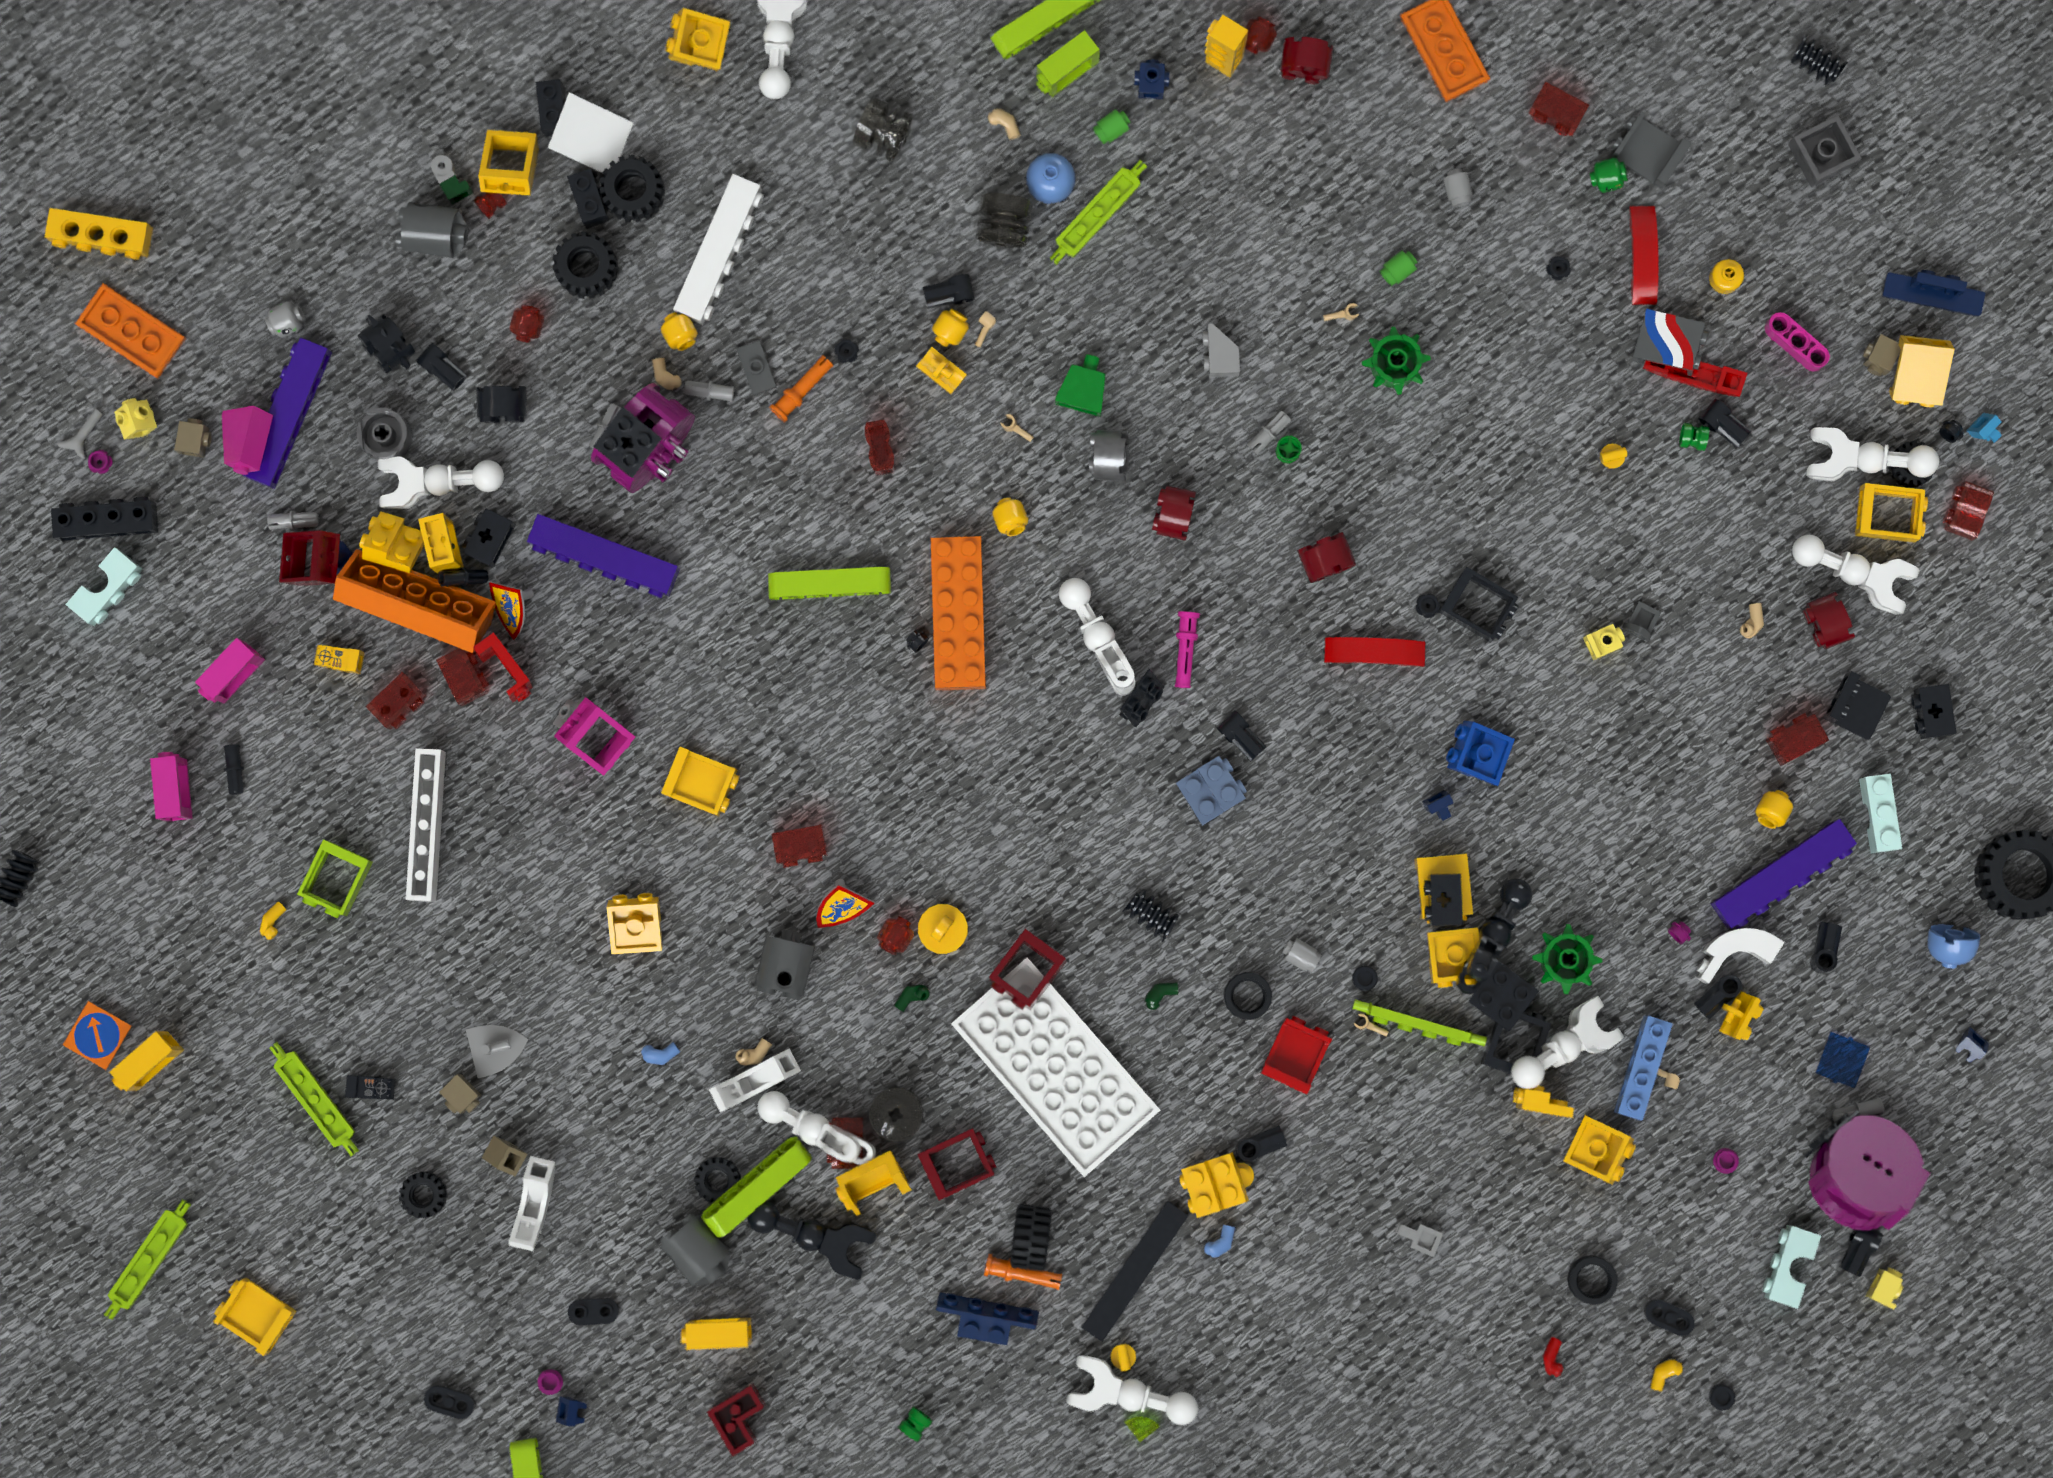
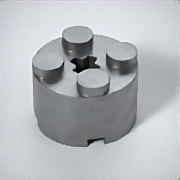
(373, 427)
(1110, 455)

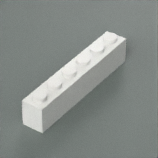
(718, 248)
(425, 825)

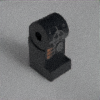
(369, 1087)

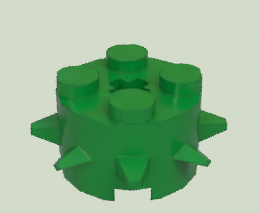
(1392, 347)
(1581, 959)

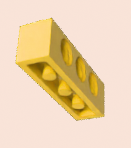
(1225, 45)
(62, 221)

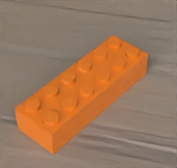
(414, 602)
(958, 613)

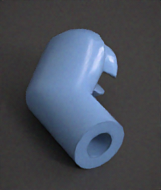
(657, 1056)
(1221, 1245)

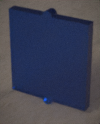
(1842, 1060)

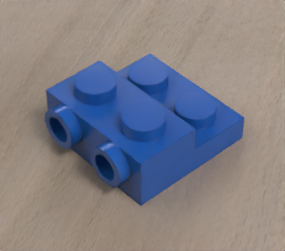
(1479, 752)

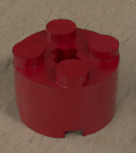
(1306, 59)
(1174, 513)
(1326, 557)
(1829, 621)

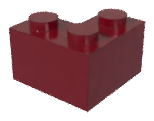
(730, 1418)

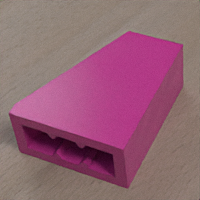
(245, 437)

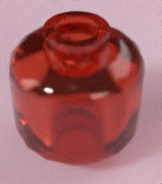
(1260, 35)
(527, 323)
(895, 935)

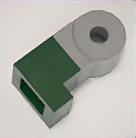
(445, 174)

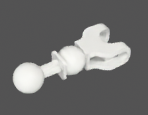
(778, 38)
(1869, 457)
(437, 480)
(1856, 570)
(1098, 635)
(1566, 1045)
(814, 1129)
(1129, 1394)

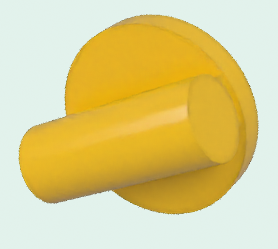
(1613, 456)
(1123, 1357)

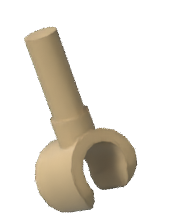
(1342, 314)
(988, 322)
(1017, 429)
(1371, 1026)
(1672, 1080)

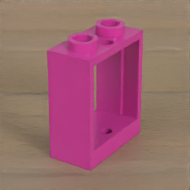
(229, 671)
(572, 733)
(171, 787)

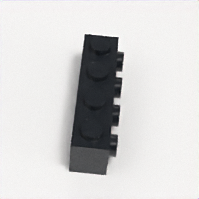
(104, 520)

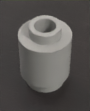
(1458, 188)
(1301, 955)

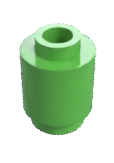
(1112, 126)
(1398, 268)

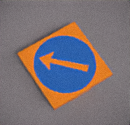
(97, 1035)

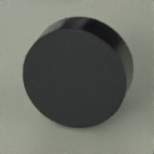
(1364, 978)
(1722, 1397)

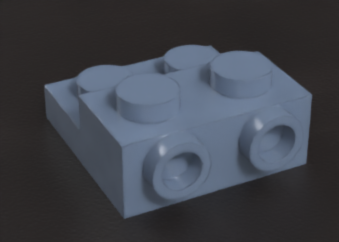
(1212, 790)

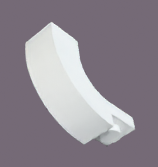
(1749, 940)
(755, 1080)
(534, 1203)

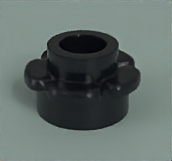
(1561, 262)
(842, 346)
(1951, 431)
(1434, 605)
(917, 640)

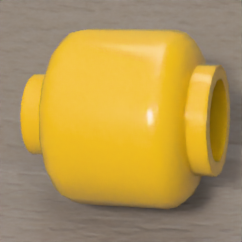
(1726, 276)
(950, 327)
(678, 331)
(1010, 516)
(1774, 809)

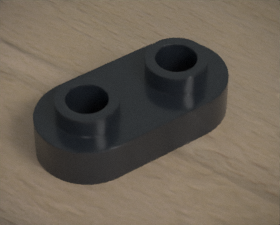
(593, 1311)
(1668, 1317)
(450, 1402)

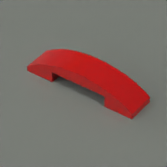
(1644, 255)
(1708, 377)
(1374, 651)

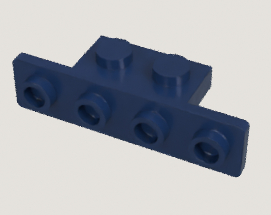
(1934, 291)
(986, 1319)

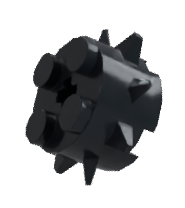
(386, 343)

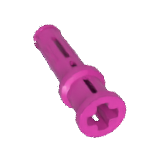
(1186, 638)

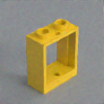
(518, 181)
(1865, 509)
(438, 537)
(146, 1061)
(717, 1333)

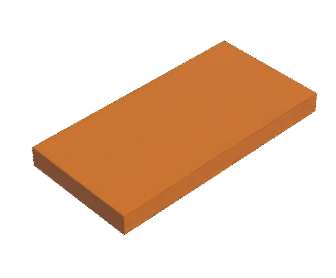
(1445, 48)
(130, 331)

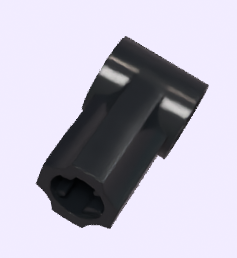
(952, 291)
(437, 363)
(1720, 420)
(1238, 732)
(1826, 944)
(1715, 997)
(1263, 1143)
(1861, 1246)

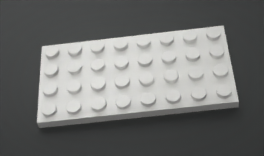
(1056, 1069)

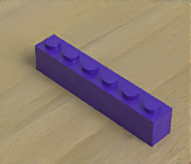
(290, 407)
(603, 555)
(1783, 874)

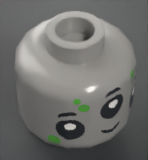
(284, 319)

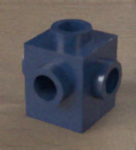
(1149, 87)

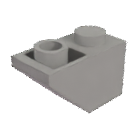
(1222, 354)

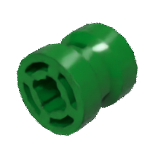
(1694, 436)
(1288, 445)
(920, 1422)

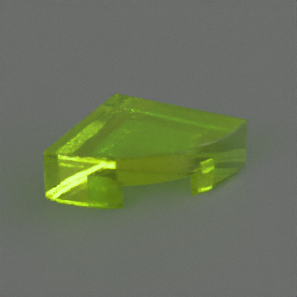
(1141, 1426)

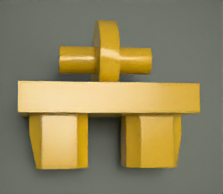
(941, 370)
(1739, 1016)

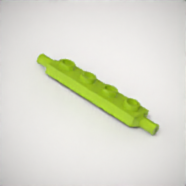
(1098, 212)
(1428, 1028)
(314, 1099)
(147, 1259)

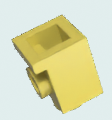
(1596, 645)
(1886, 1287)

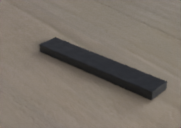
(1134, 1271)

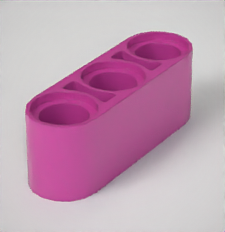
(1809, 343)

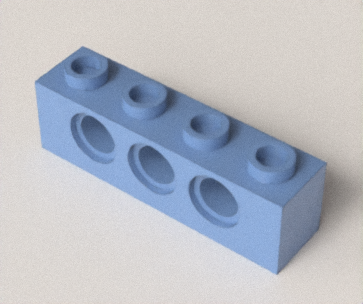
(1643, 1068)

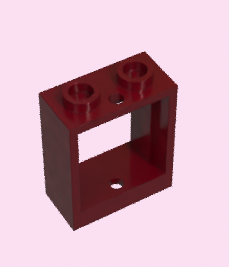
(323, 559)
(1043, 950)
(933, 1175)

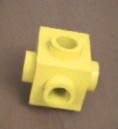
(135, 418)

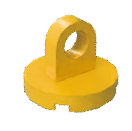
(942, 928)

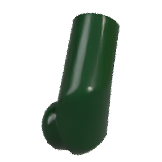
(911, 993)
(1157, 993)

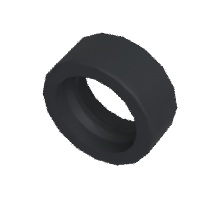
(1261, 982)
(1612, 1281)

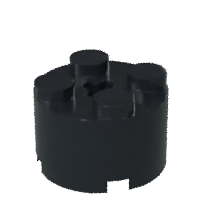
(501, 402)

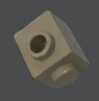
(1881, 355)
(192, 438)
(460, 1095)
(504, 1156)

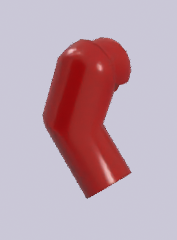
(1549, 1358)

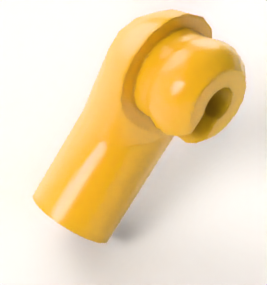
(268, 920)
(1663, 1371)

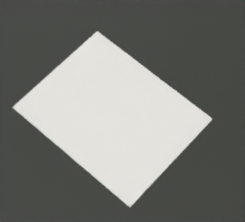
(589, 133)

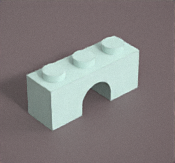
(121, 573)
(1880, 801)
(1781, 1285)

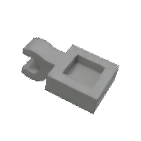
(1422, 1239)

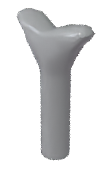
(77, 442)

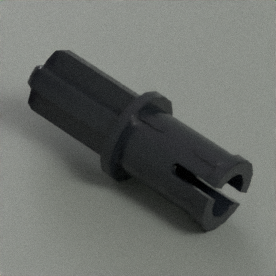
(462, 577)
(233, 769)

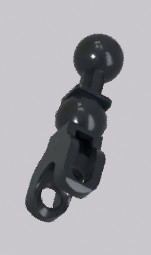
(1495, 935)
(813, 1236)

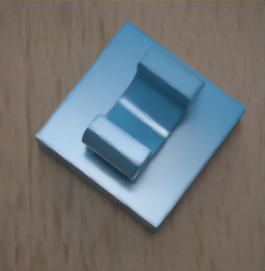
(1985, 428)

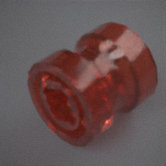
(488, 202)

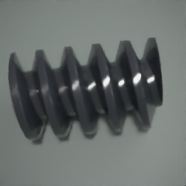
(1817, 61)
(15, 877)
(1152, 914)

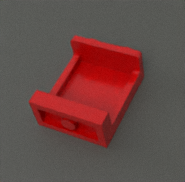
(492, 646)
(1296, 1054)

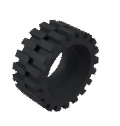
(1992, 880)

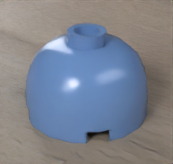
(1050, 178)
(1951, 945)

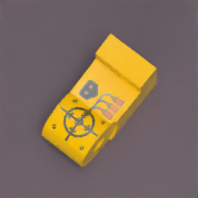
(339, 659)

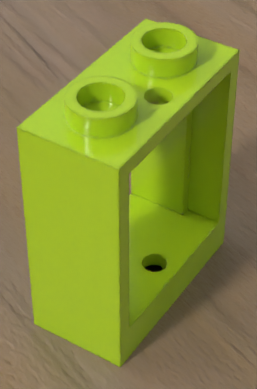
(1067, 64)
(331, 908)

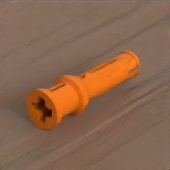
(793, 397)
(1003, 1268)

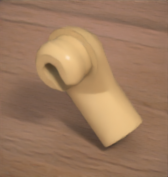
(1005, 119)
(663, 377)
(1754, 623)
(753, 1056)

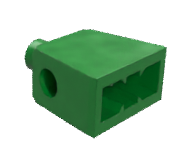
(1083, 388)

